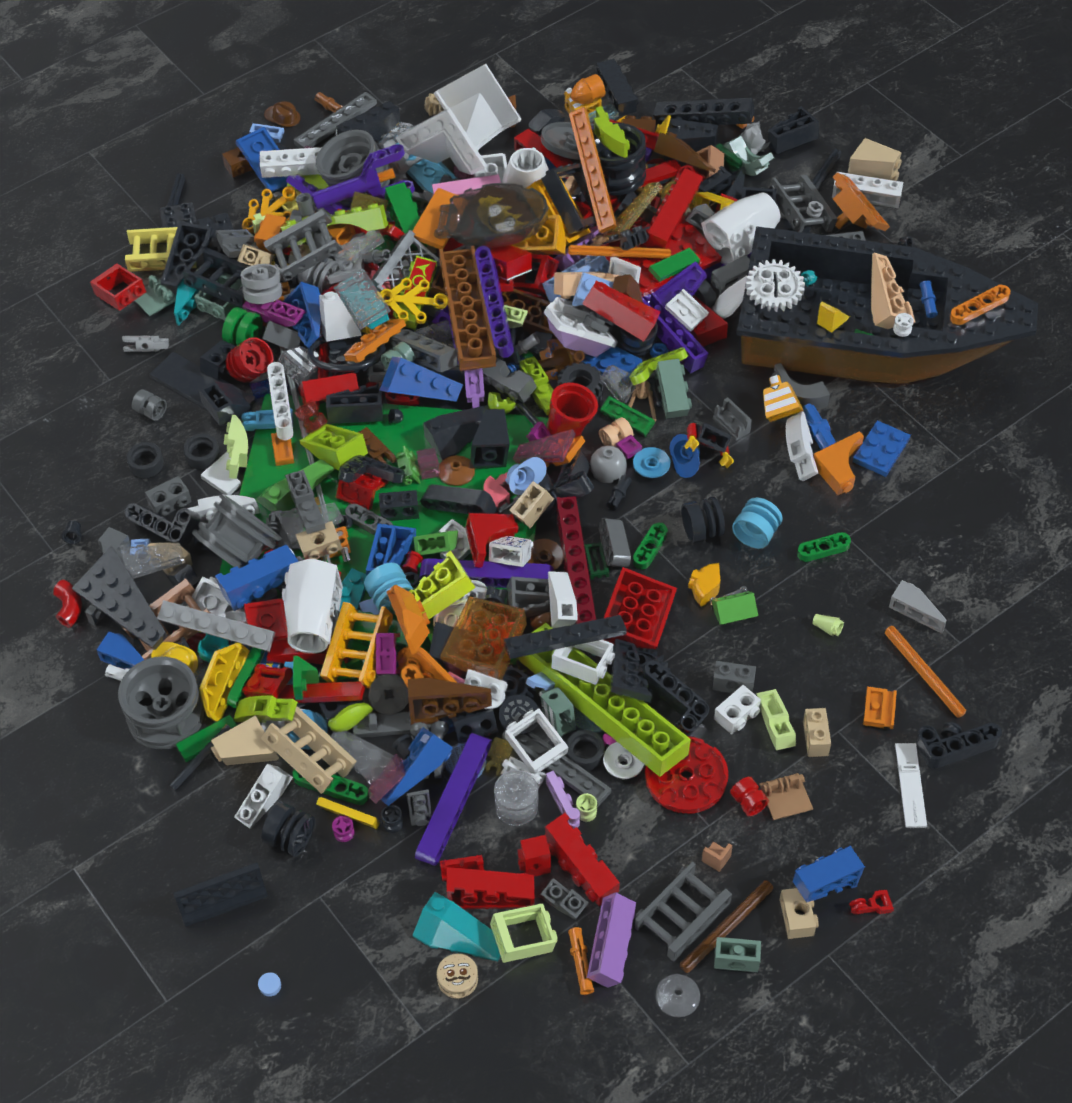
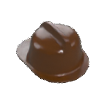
(283, 114)

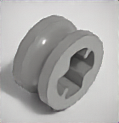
(814, 209)

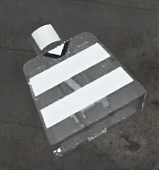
(297, 364)

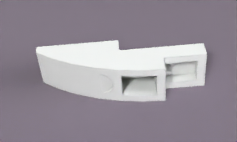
(799, 446)
(207, 509)

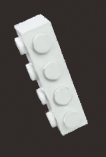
(292, 165)
(876, 190)

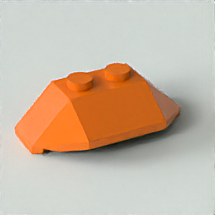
(410, 616)

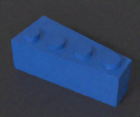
(256, 577)

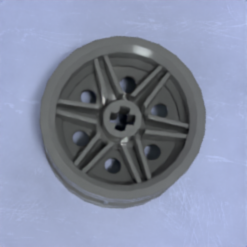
(344, 158)
(235, 533)

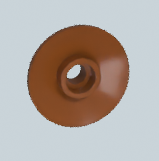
(456, 471)

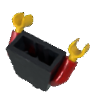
(709, 437)

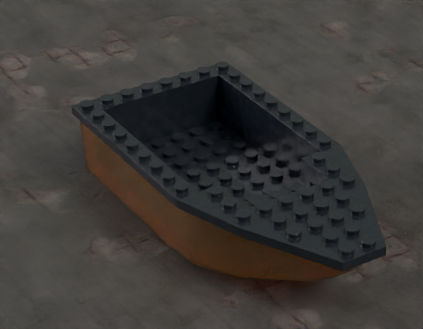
(845, 283)

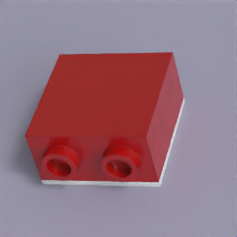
(511, 262)

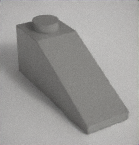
(915, 605)

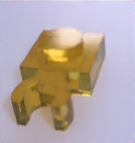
(498, 753)

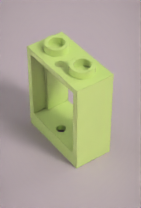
(499, 927)

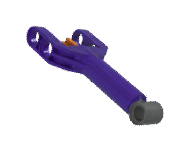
(367, 182)

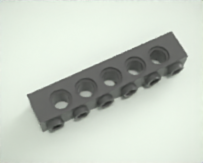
(426, 351)

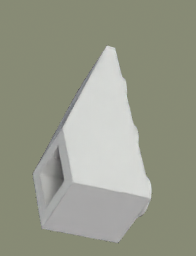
(562, 600)
(263, 795)

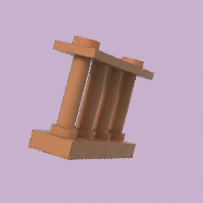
(178, 594)

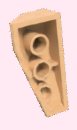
(886, 294)

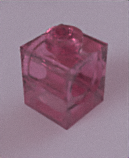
(428, 463)

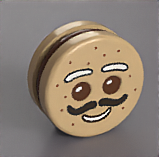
(457, 975)

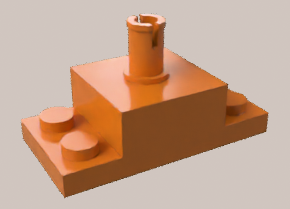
(855, 206)

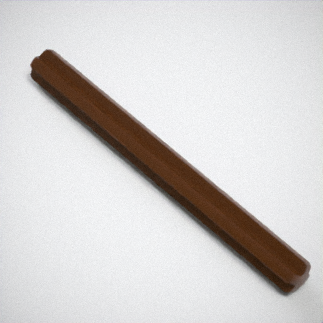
(726, 926)

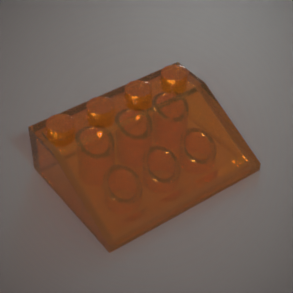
(480, 637)

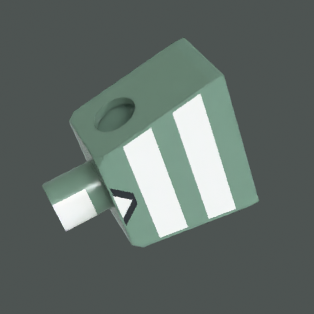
(555, 703)

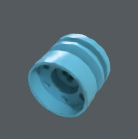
(757, 523)
(381, 580)

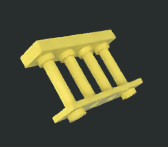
(152, 260)

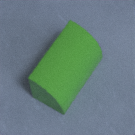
(436, 542)
(735, 607)

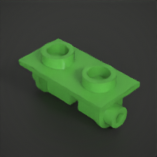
(407, 460)

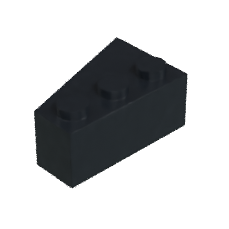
(694, 134)

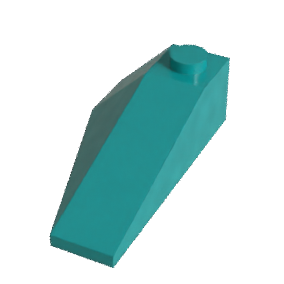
(452, 928)

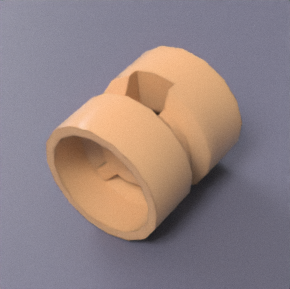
(615, 432)

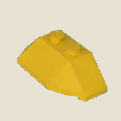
(220, 678)

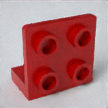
(361, 490)

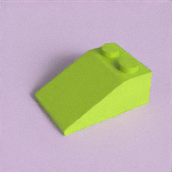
(335, 444)

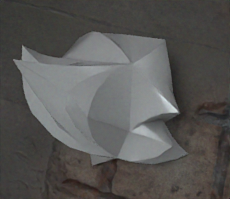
(753, 138)

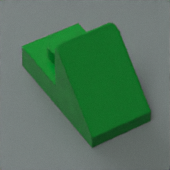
(302, 675)

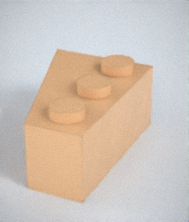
(567, 282)

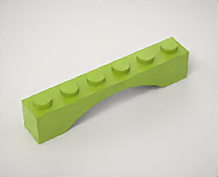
(366, 218)

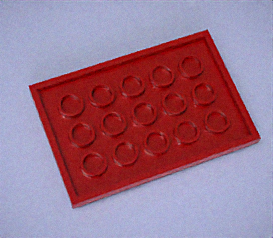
(684, 237)

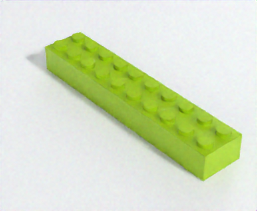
(622, 717)

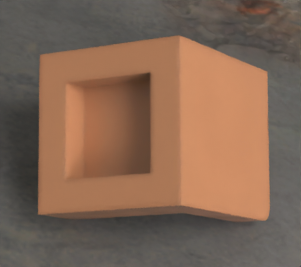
(716, 856)

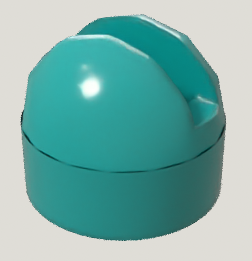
(809, 277)

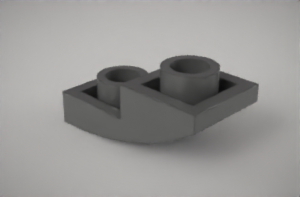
(563, 900)

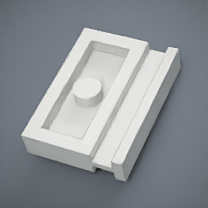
(686, 310)

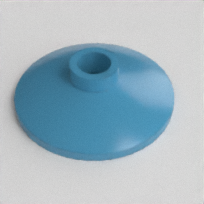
(651, 462)

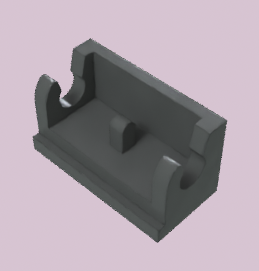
(281, 336)
(732, 419)

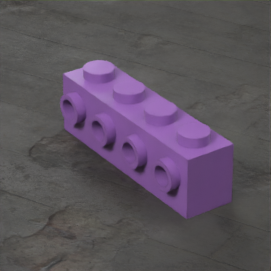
(611, 940)

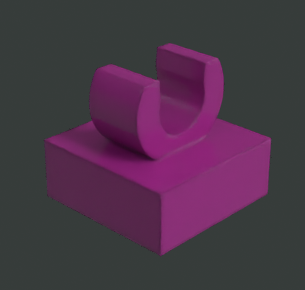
(538, 431)
(629, 446)

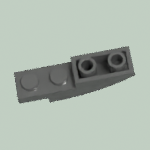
(305, 502)

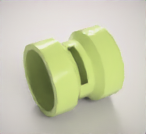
(587, 806)

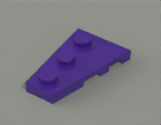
(688, 279)

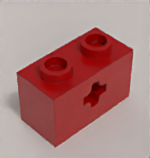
(534, 856)

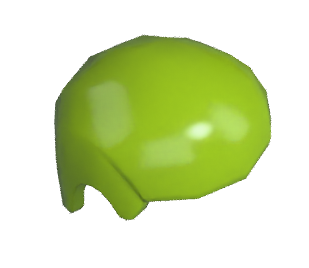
(496, 402)

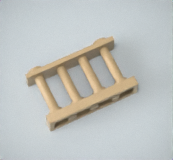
(318, 741)

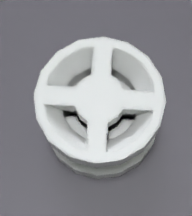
(903, 324)

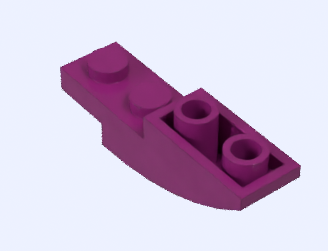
(276, 312)

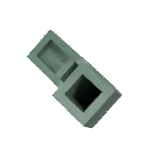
(752, 163)

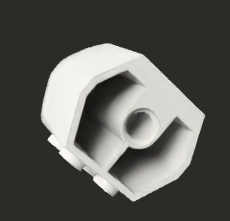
(525, 167)
(734, 226)
(311, 604)

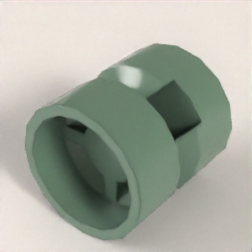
(400, 350)

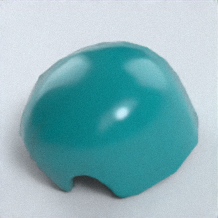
(209, 645)

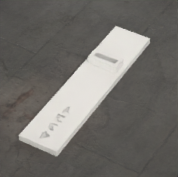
(910, 785)

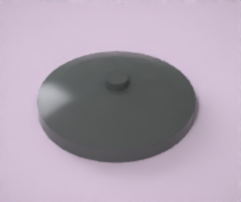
(560, 139)

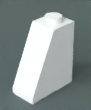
(335, 318)

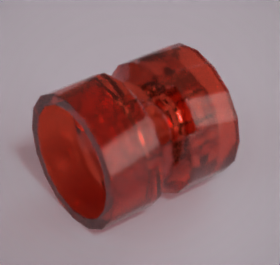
(308, 410)

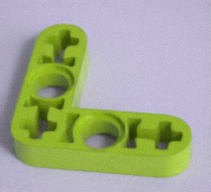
(645, 368)

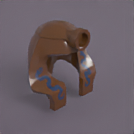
(559, 357)

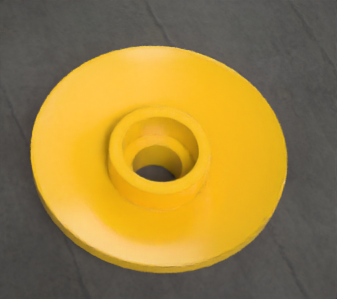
(664, 126)

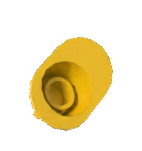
(179, 652)

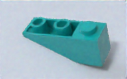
(184, 302)

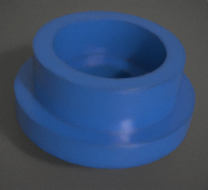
(658, 349)

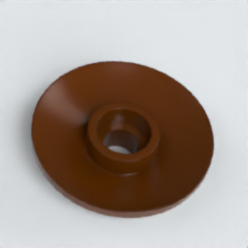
(546, 549)

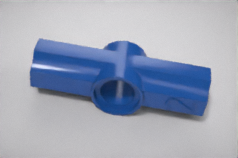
(818, 427)

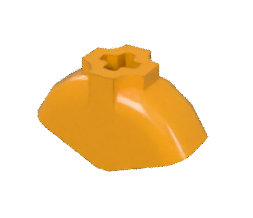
(705, 583)

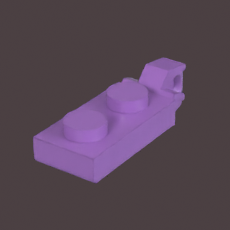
(474, 386)

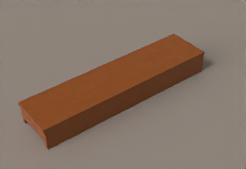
(467, 309)

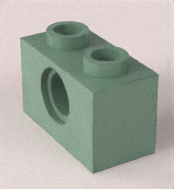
(737, 954)

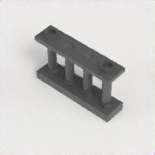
(807, 194)
(295, 233)
(690, 931)

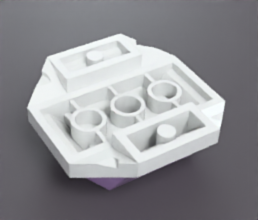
(572, 332)

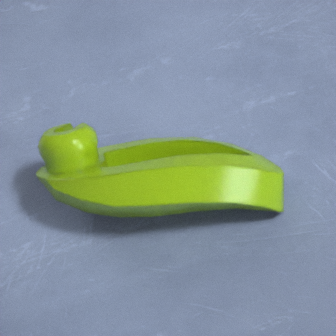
(349, 717)

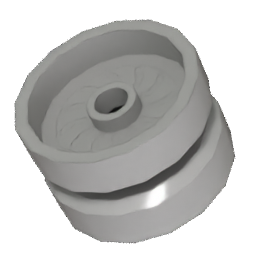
(261, 283)

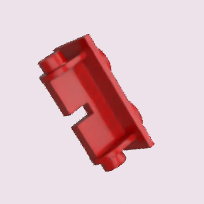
(472, 862)

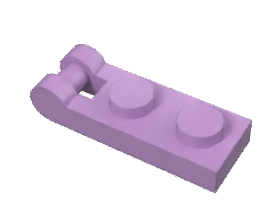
(562, 799)

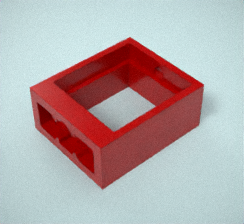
(547, 267)
(118, 274)

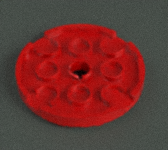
(700, 790)

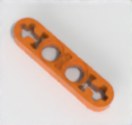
(991, 294)

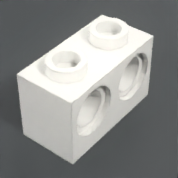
(734, 707)

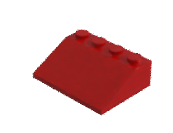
(643, 607)

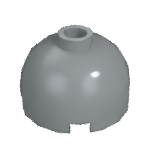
(608, 464)

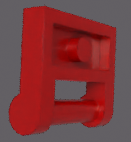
(263, 686)

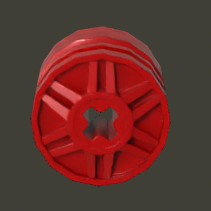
(249, 359)

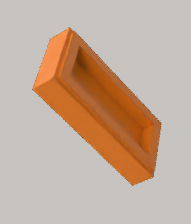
(282, 450)

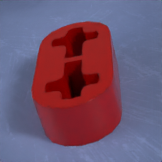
(402, 399)

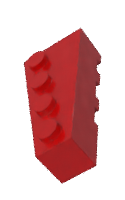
(580, 860)

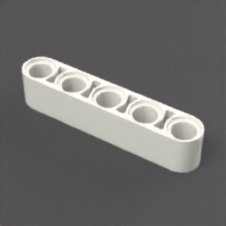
(280, 401)

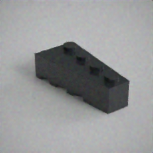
(375, 121)

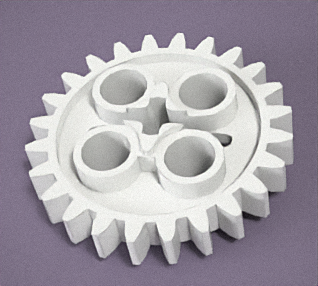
(788, 285)

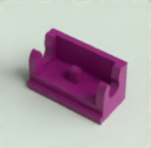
(386, 653)

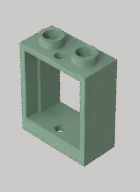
(218, 311)

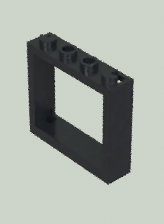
(561, 199)

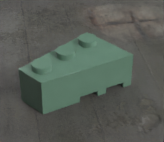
(673, 388)

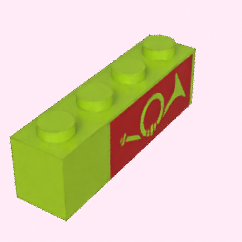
(420, 269)

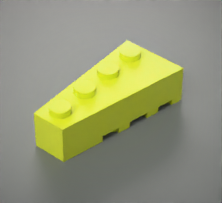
(443, 586)

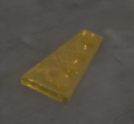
(635, 209)

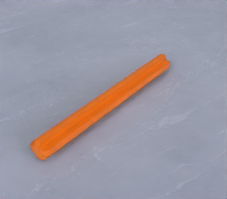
(618, 252)
(925, 671)

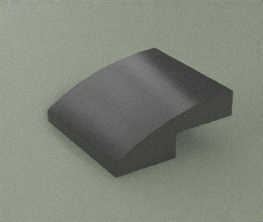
(233, 240)

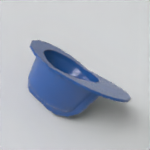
(684, 460)

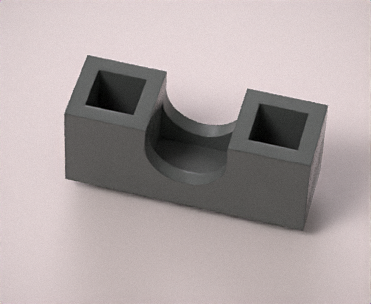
(517, 386)

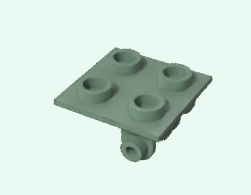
(156, 296)

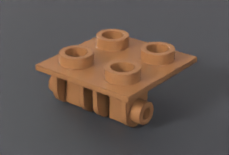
(786, 796)

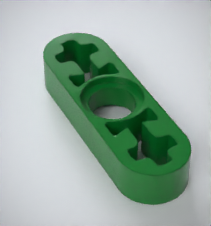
(650, 553)
(818, 553)

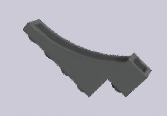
(109, 538)

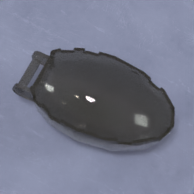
(493, 216)

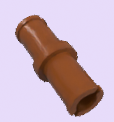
(327, 102)

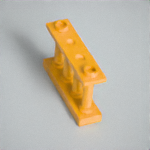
(339, 641)

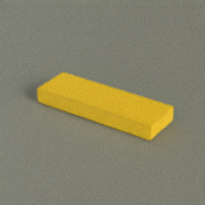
(349, 812)

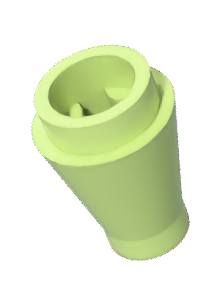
(829, 624)

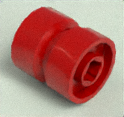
(749, 796)

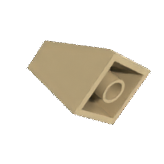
(875, 161)
(243, 744)

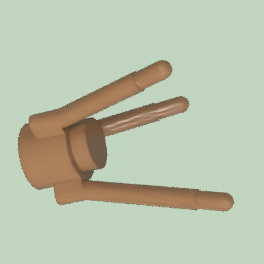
(642, 392)

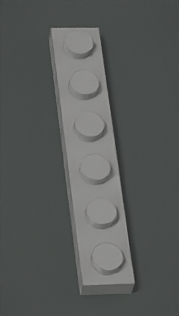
(216, 625)

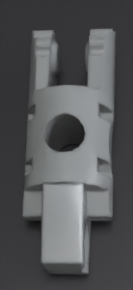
(153, 343)

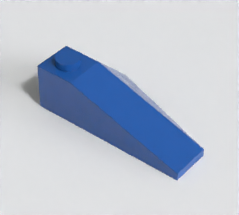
(306, 298)
(425, 755)

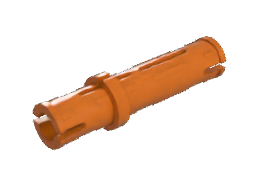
(579, 952)

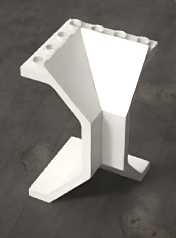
(471, 117)

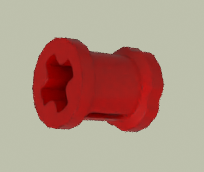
(412, 561)

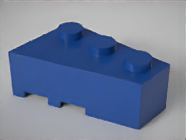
(390, 545)
(829, 874)

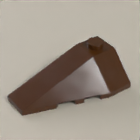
(677, 149)
(439, 698)

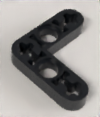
(361, 464)

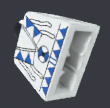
(514, 551)

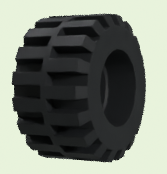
(583, 375)

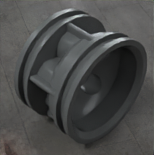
(170, 722)

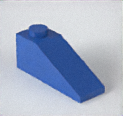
(118, 651)

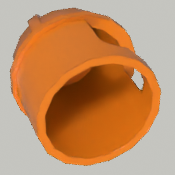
(588, 89)

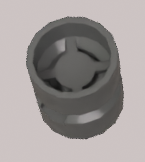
(149, 405)

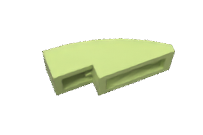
(776, 720)

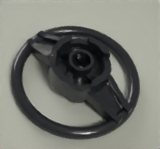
(337, 361)

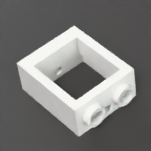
(599, 648)
(549, 757)

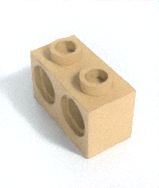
(816, 732)

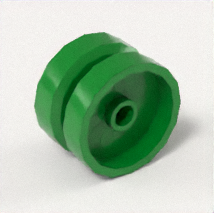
(241, 325)

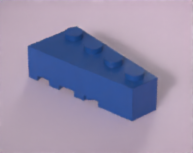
(415, 380)

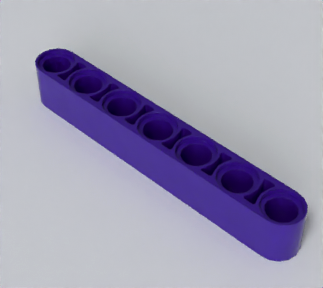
(486, 263)
(492, 573)
(453, 799)

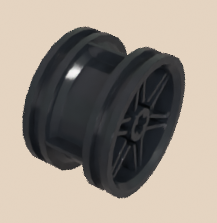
(621, 173)

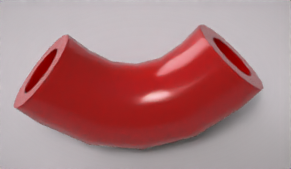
(71, 603)

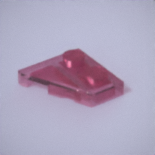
(387, 779)

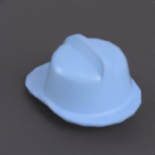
(523, 474)

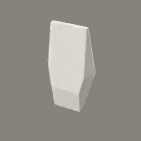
(730, 299)

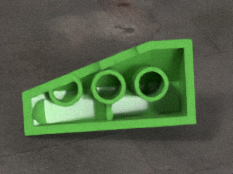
(278, 495)

